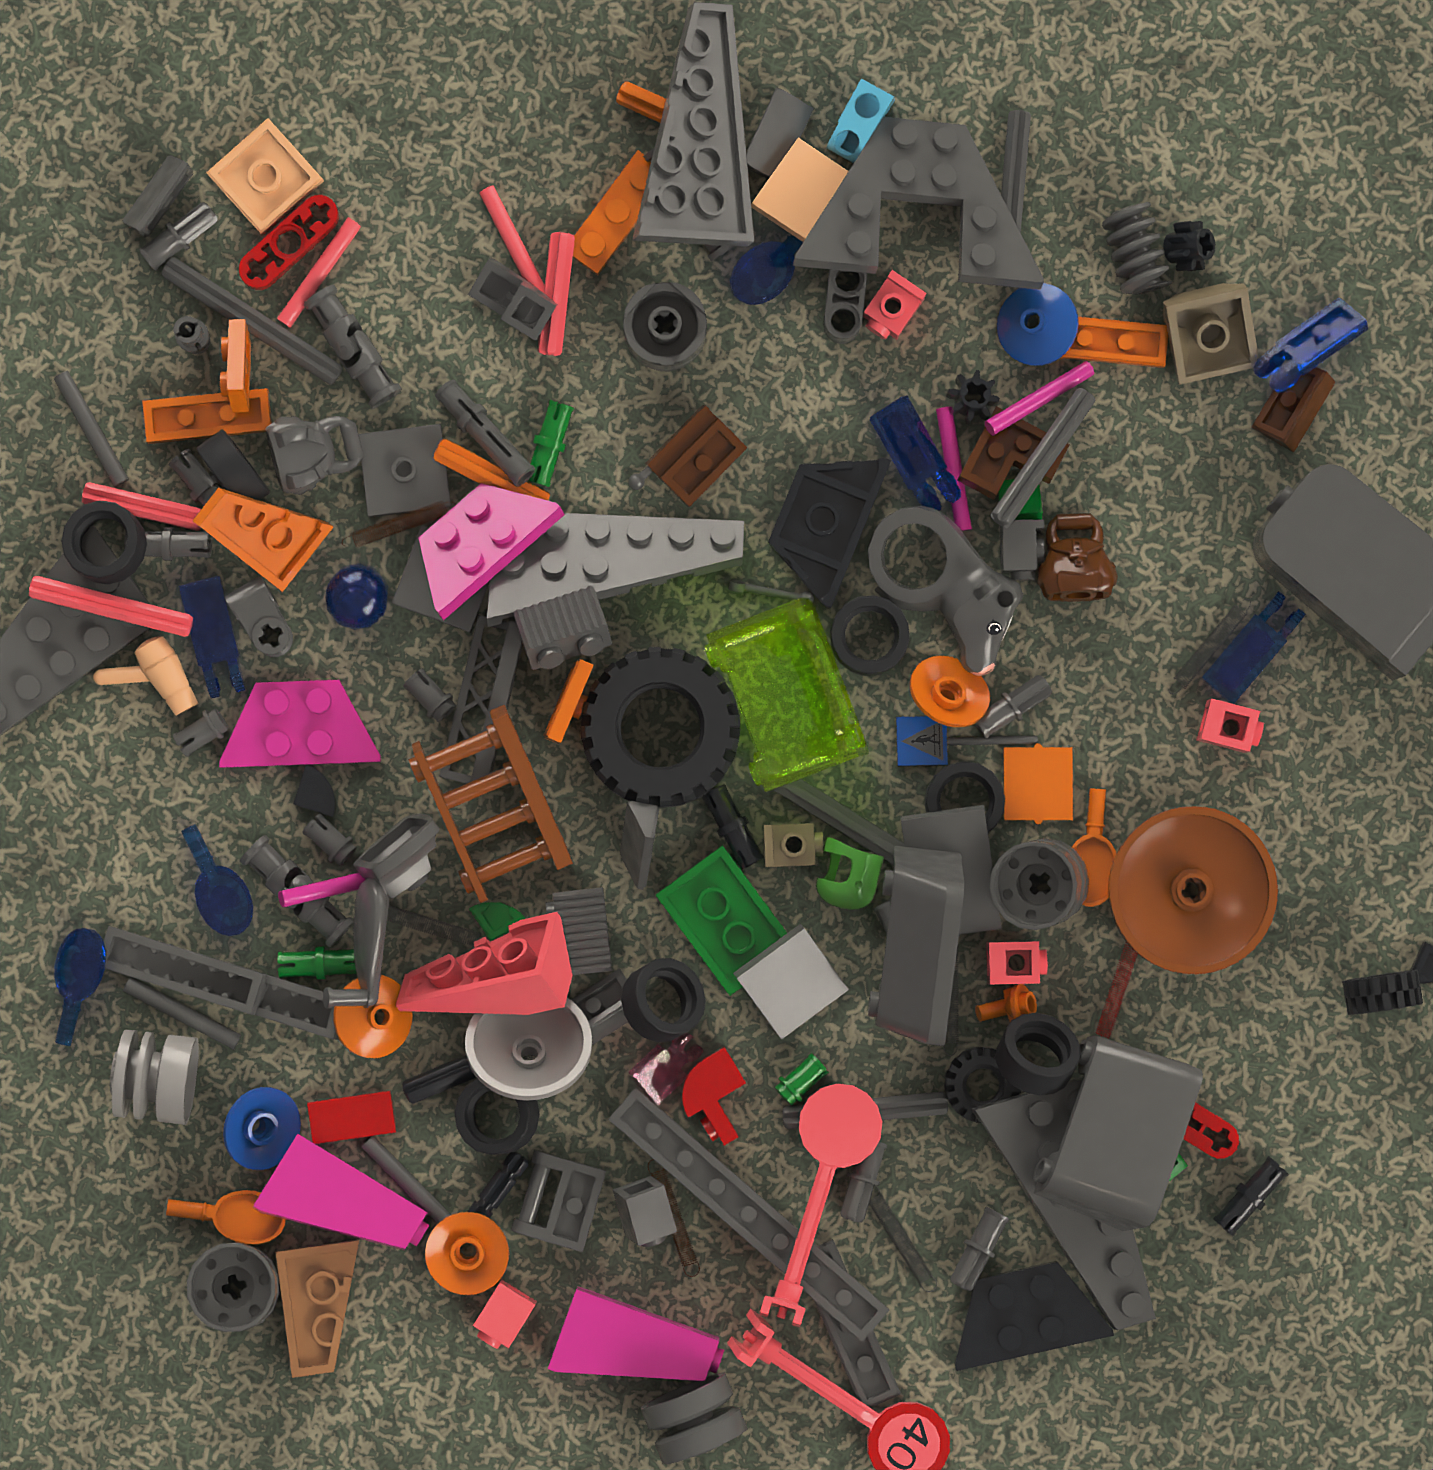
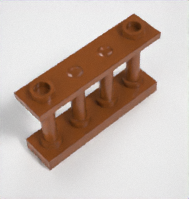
(516, 771)

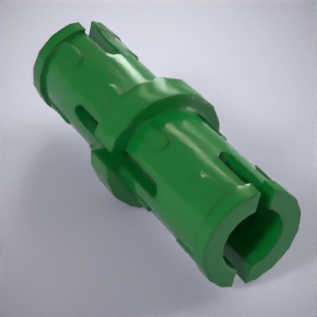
(550, 442)
(316, 963)

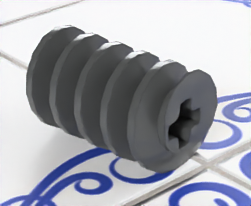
(1135, 250)

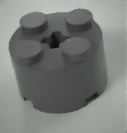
(665, 302)

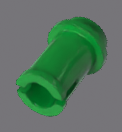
(801, 1080)

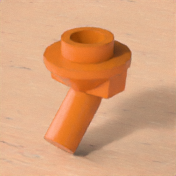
(1016, 1001)

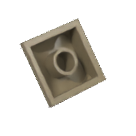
(1210, 332)

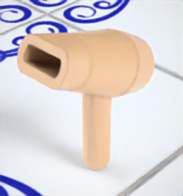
(158, 666)

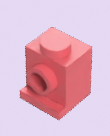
(906, 294)
(1212, 723)
(998, 962)

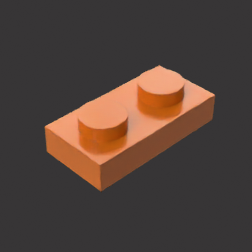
(237, 354)

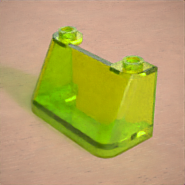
(788, 693)

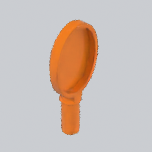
(1096, 850)
(232, 1217)

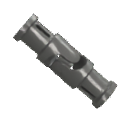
(349, 341)
(277, 870)

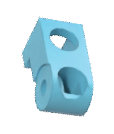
(859, 120)

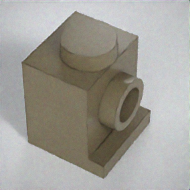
(775, 845)

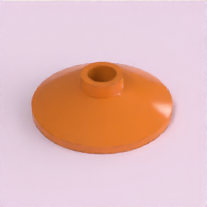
(949, 692)
(361, 1033)
(463, 1273)

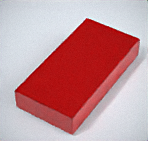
(351, 1117)

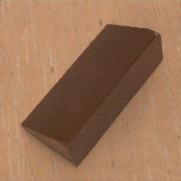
(1290, 413)

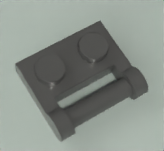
(572, 1205)

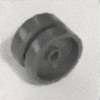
(696, 1425)

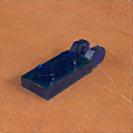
(1310, 344)
(914, 453)
(212, 631)
(1250, 651)

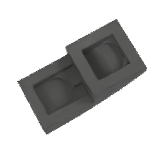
(513, 298)

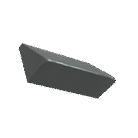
(777, 132)
(158, 196)
(638, 840)
(603, 1005)

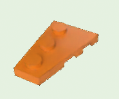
(262, 534)

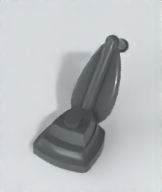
(389, 868)

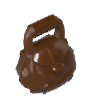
(1076, 566)

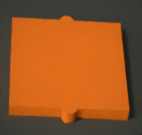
(1038, 783)

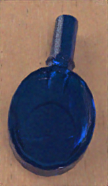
(764, 271)
(218, 890)
(77, 975)

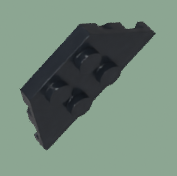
(825, 521)
(1026, 1315)

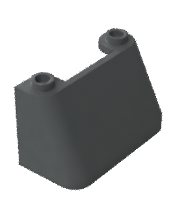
(1121, 1134)

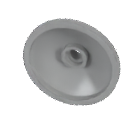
(555, 1037)

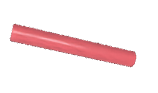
(511, 237)
(319, 272)

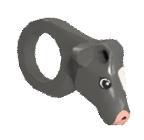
(968, 593)

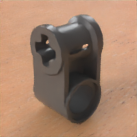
(256, 612)

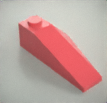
(510, 975)

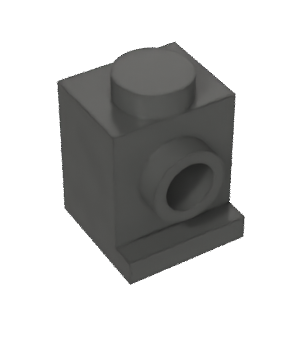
(1021, 549)

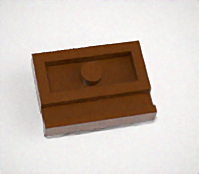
(696, 455)

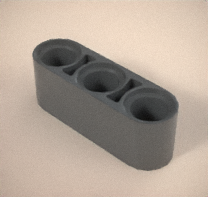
(844, 302)

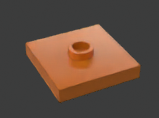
(570, 701)

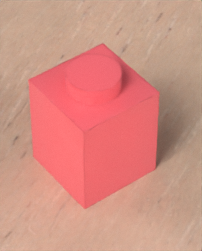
(503, 1315)

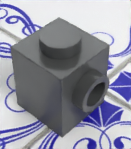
(645, 1211)

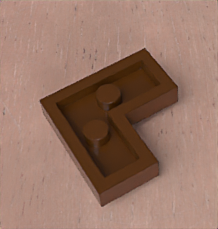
(997, 453)

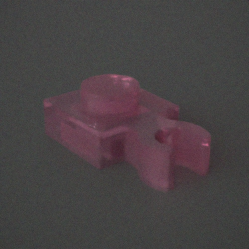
(661, 1069)

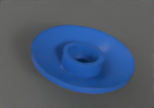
(1050, 338)
(276, 1131)

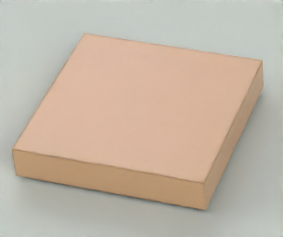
(265, 176)
(799, 189)

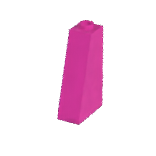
(333, 1196)
(629, 1341)

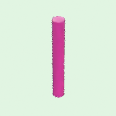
(1039, 398)
(953, 461)
(320, 890)

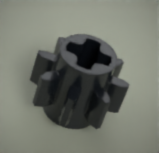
(1189, 246)
(973, 407)

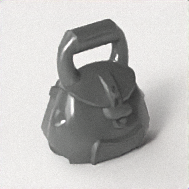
(305, 451)

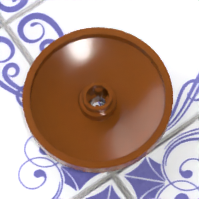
(1232, 882)

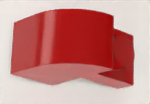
(705, 1085)

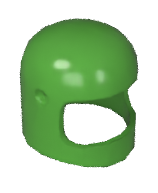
(863, 878)

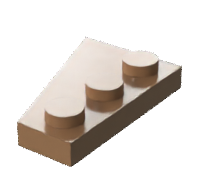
(314, 1302)

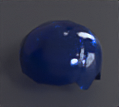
(357, 596)

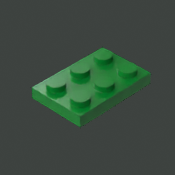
(721, 916)

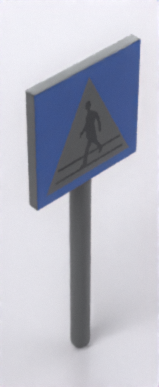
(926, 741)

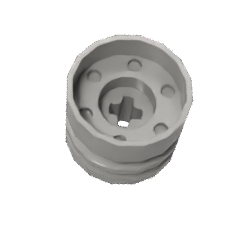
(154, 1077)

